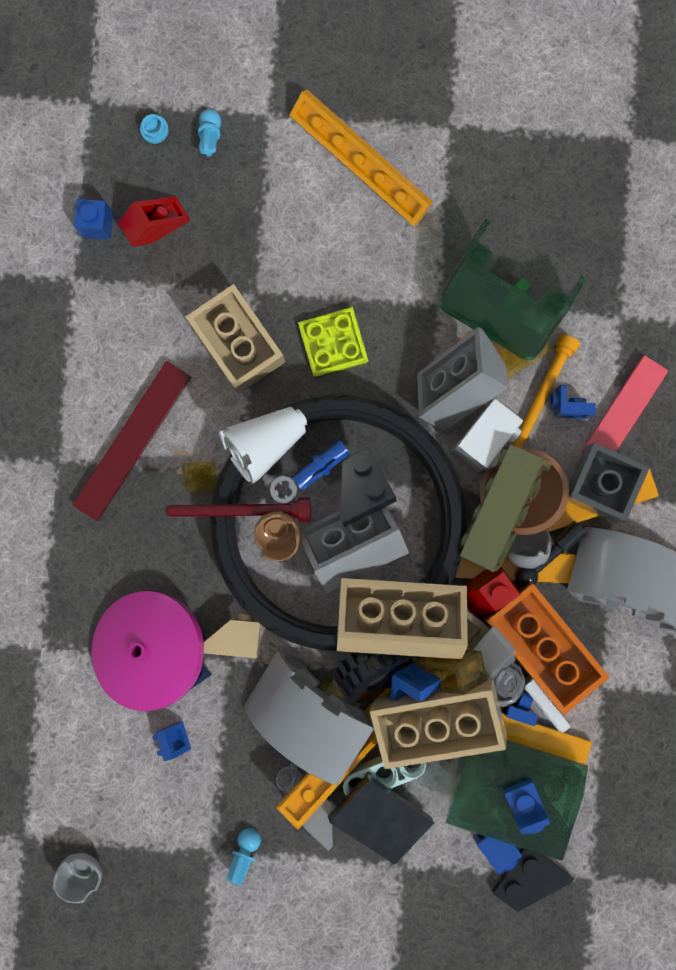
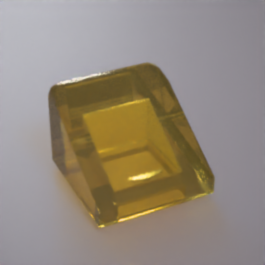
(200, 476)

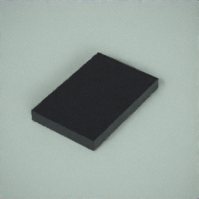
(380, 819)

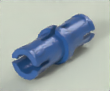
(320, 465)

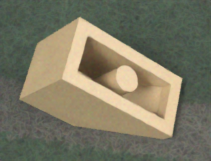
(236, 638)

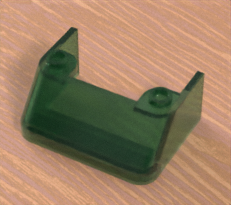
(500, 308)

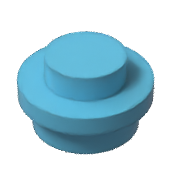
(154, 129)

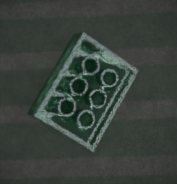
(482, 807)

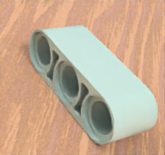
(397, 777)

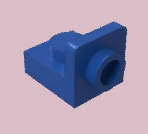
(574, 408)
(414, 682)
(526, 807)

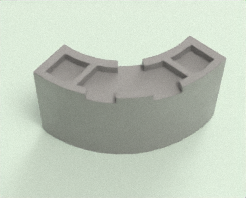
(626, 572)
(304, 722)

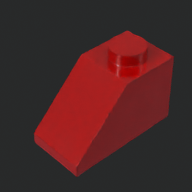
(152, 220)
(490, 592)

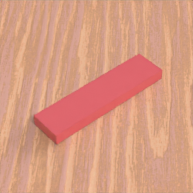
(628, 404)

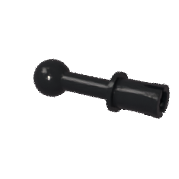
(562, 544)

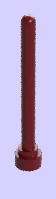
(298, 509)

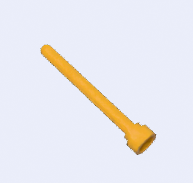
(565, 347)

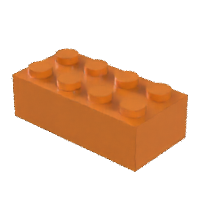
(548, 649)

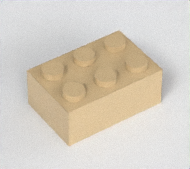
(236, 338)

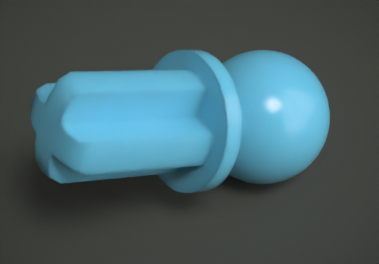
(209, 131)
(248, 841)

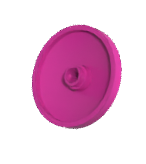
(147, 650)

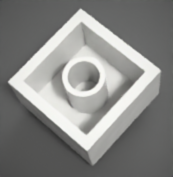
(488, 434)

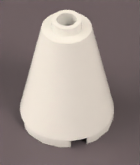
(262, 441)

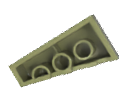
(503, 507)

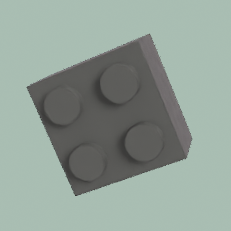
(606, 482)

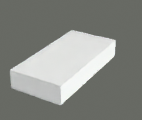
(545, 705)

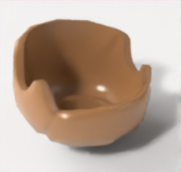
(277, 536)

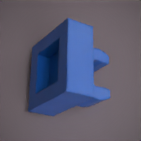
(521, 710)
(172, 741)

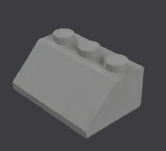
(460, 381)
(352, 549)

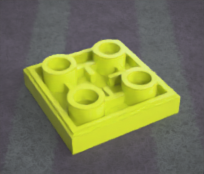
(333, 342)

